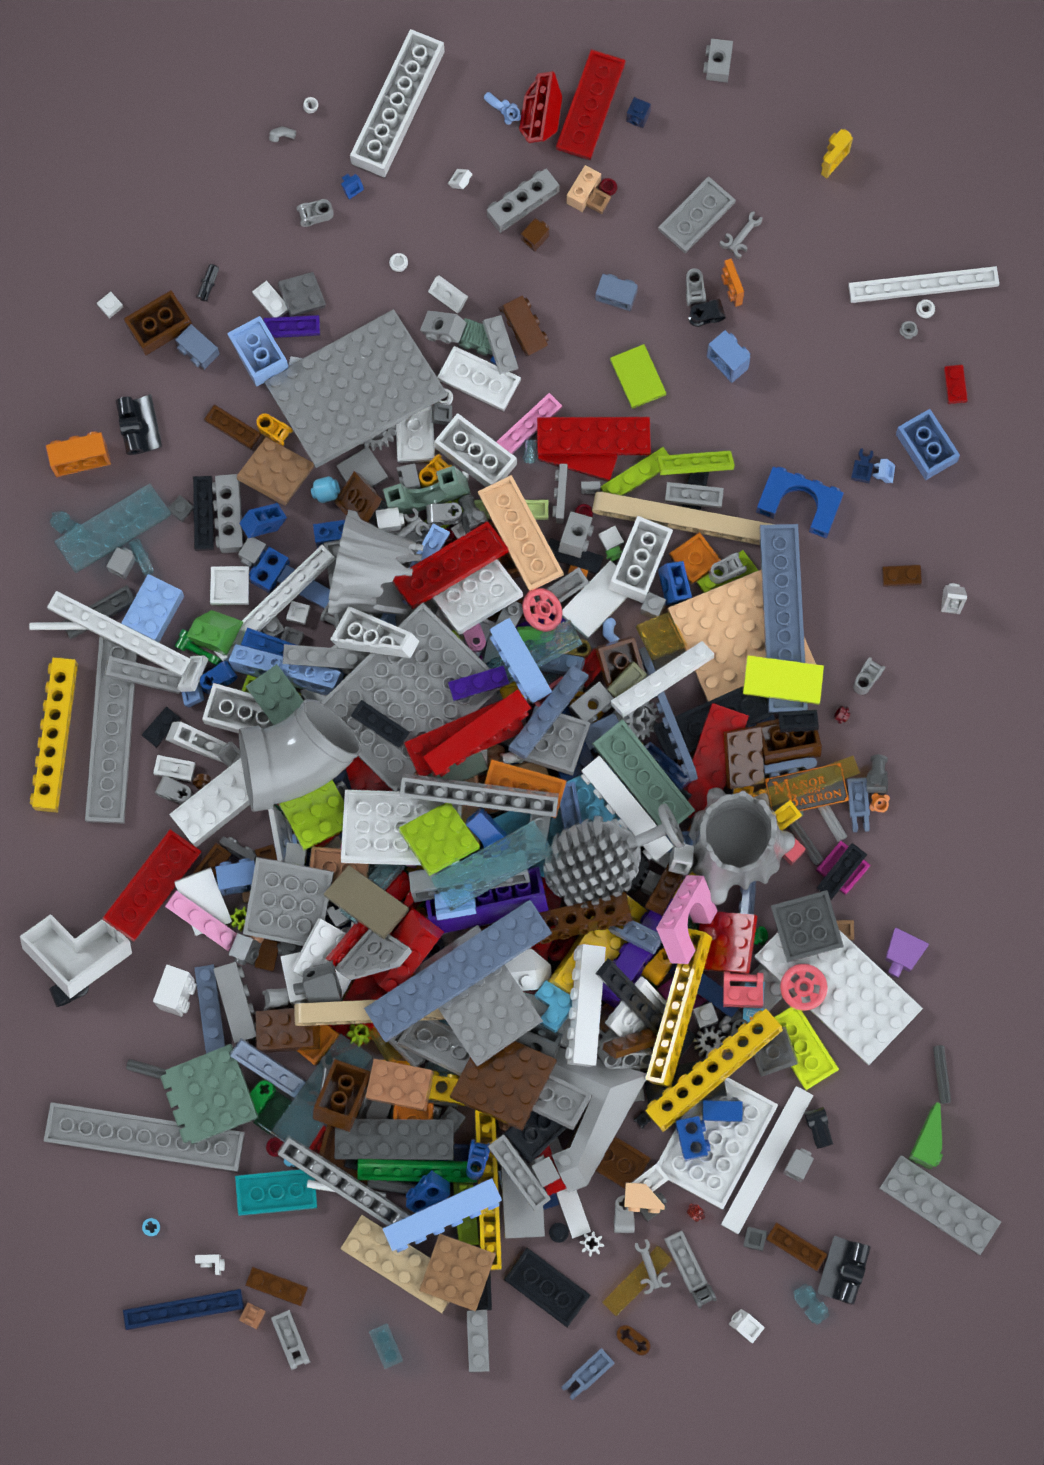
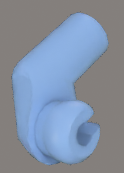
(494, 102)
(608, 630)

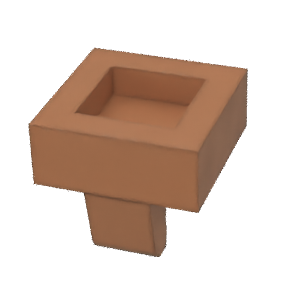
(252, 1315)

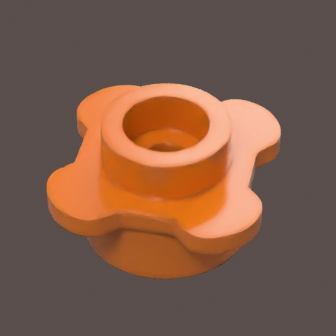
(883, 806)

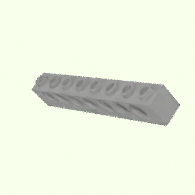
(479, 795)
(341, 1182)

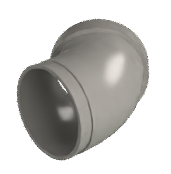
(295, 754)

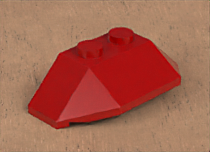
(541, 108)

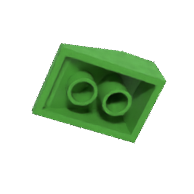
(929, 1142)

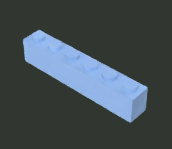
(442, 1214)

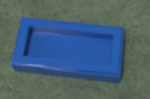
(723, 1111)

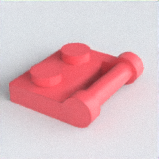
(741, 995)

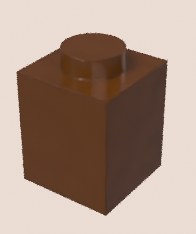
(535, 234)

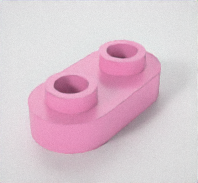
(475, 633)

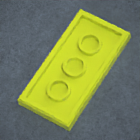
(783, 679)
(813, 1058)

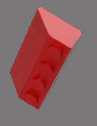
(420, 937)

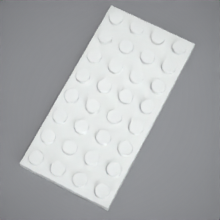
(860, 1000)

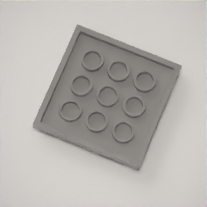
(286, 900)

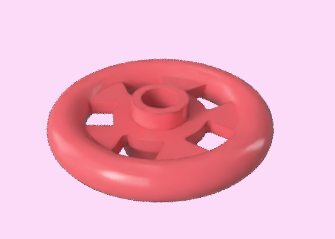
(555, 609)
(787, 984)

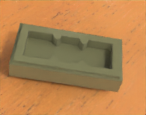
(628, 678)

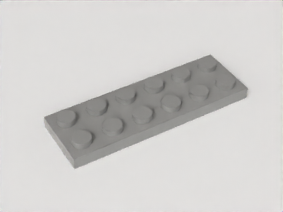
(940, 1205)

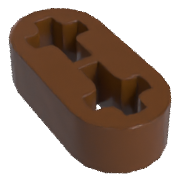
(637, 1336)

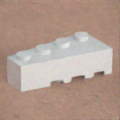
(369, 634)

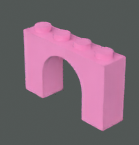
(693, 899)

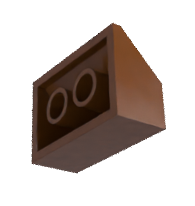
(788, 745)

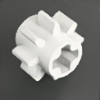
(595, 1249)

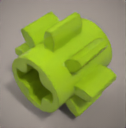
(239, 914)
(356, 1038)

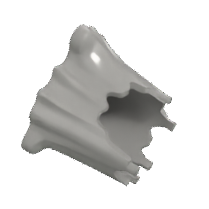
(366, 568)
(736, 841)

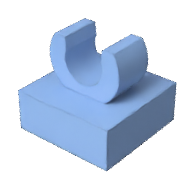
(886, 471)

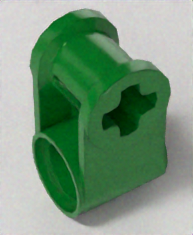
(260, 1099)

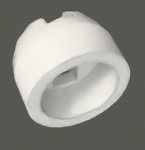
(313, 104)

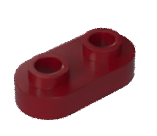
(560, 948)

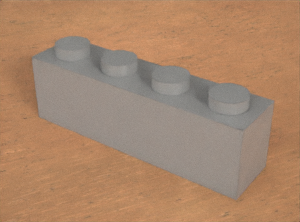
(235, 1002)

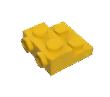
(838, 149)

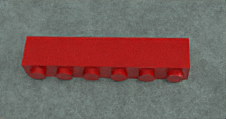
(475, 733)

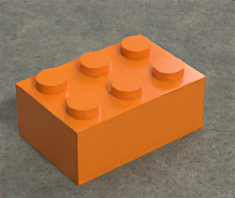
(78, 454)

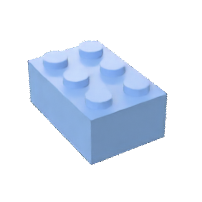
(153, 608)

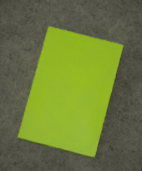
(638, 376)

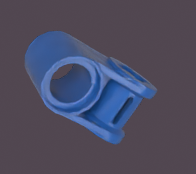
(220, 674)
(477, 1156)

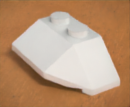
(529, 970)

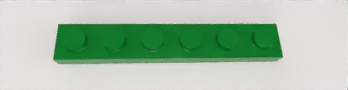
(412, 1170)

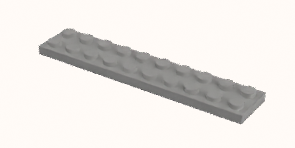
(110, 740)
(441, 1046)
(140, 1137)

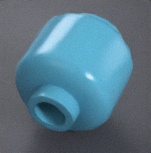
(325, 489)

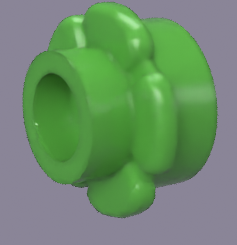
(614, 553)

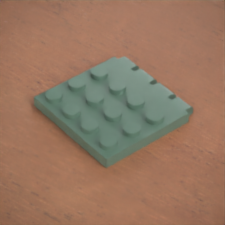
(209, 1095)

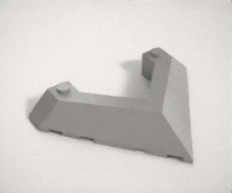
(612, 1097)

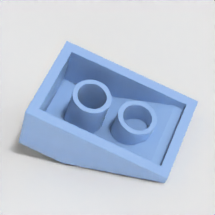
(258, 350)

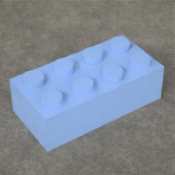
(519, 661)

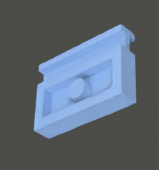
(443, 911)

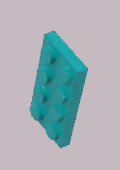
(274, 1192)

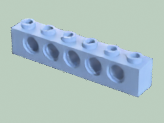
(309, 678)

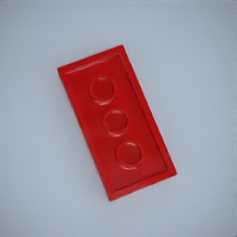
(592, 465)

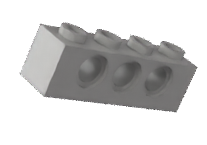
(541, 179)
(235, 541)

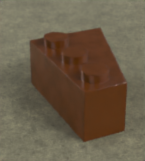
(524, 325)

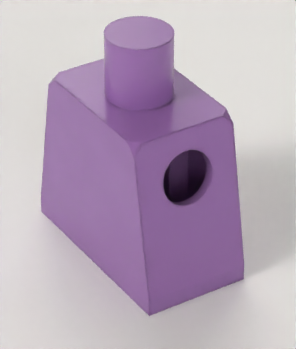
(903, 952)

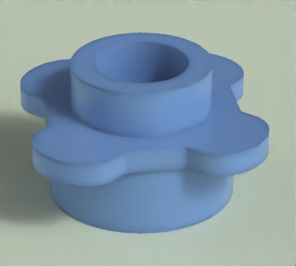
(515, 113)

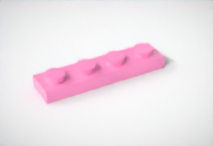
(527, 425)
(201, 920)

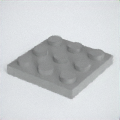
(561, 744)

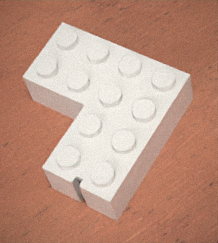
(75, 961)

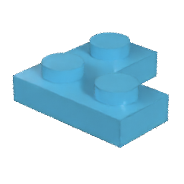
(558, 1005)

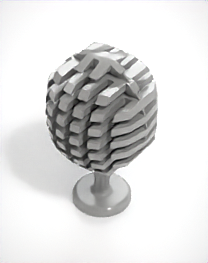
(601, 857)

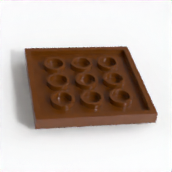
(505, 1083)

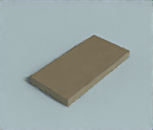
(366, 902)

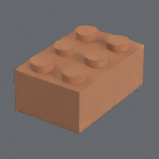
(400, 1085)

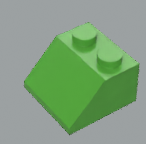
(215, 631)

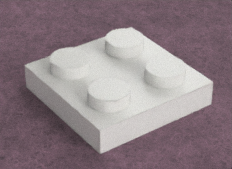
(229, 585)

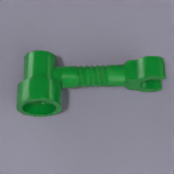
(185, 643)

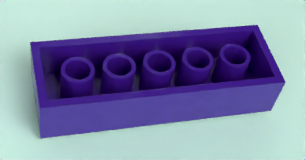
(495, 904)
(633, 958)

